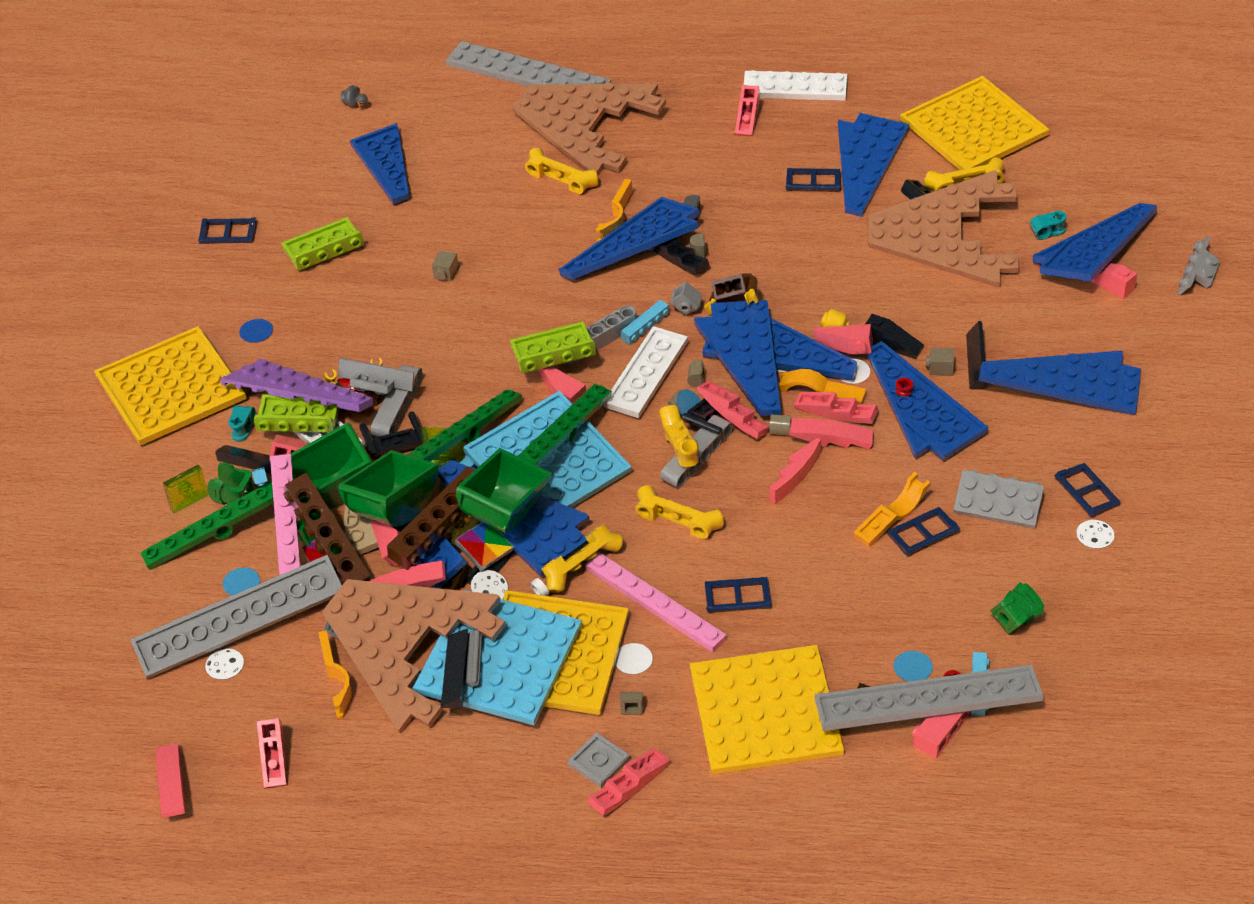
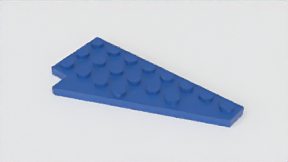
(865, 156)
(650, 227)
(1092, 249)
(744, 344)
(799, 351)
(1083, 378)
(929, 415)
(543, 533)

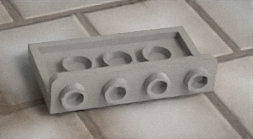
(998, 499)

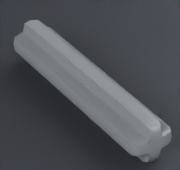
(473, 658)

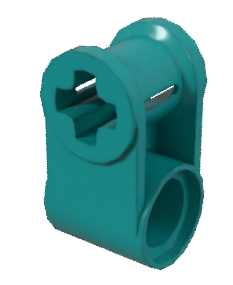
(1047, 225)
(241, 422)

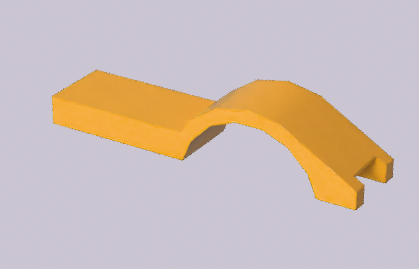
(618, 204)
(820, 384)
(886, 516)
(337, 672)

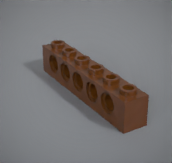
(302, 487)
(426, 527)

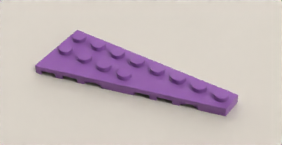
(289, 383)

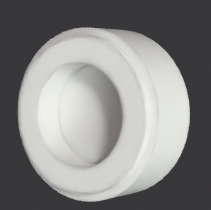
(539, 587)

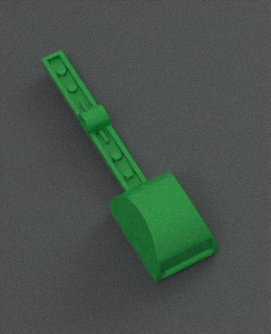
(325, 461)
(401, 484)
(509, 484)

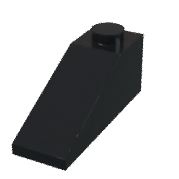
(894, 337)

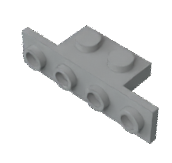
(1201, 267)
(375, 377)

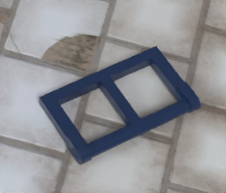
(813, 172)
(226, 239)
(1097, 484)
(916, 522)
(736, 583)

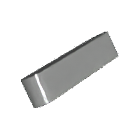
(609, 328)
(394, 406)
(708, 443)

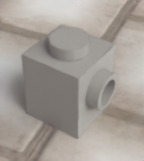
(686, 298)

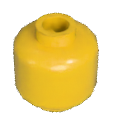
(834, 318)

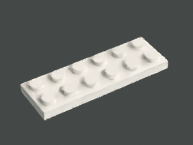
(798, 85)
(646, 372)

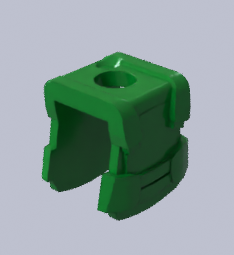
(223, 489)
(1018, 607)

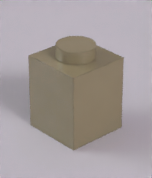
(445, 266)
(940, 361)

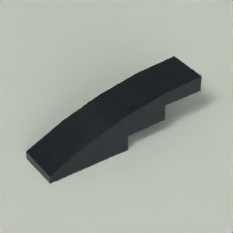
(681, 256)

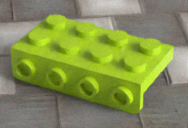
(322, 243)
(552, 347)
(295, 415)

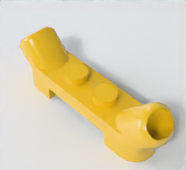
(576, 179)
(938, 181)
(679, 436)
(699, 523)
(557, 568)

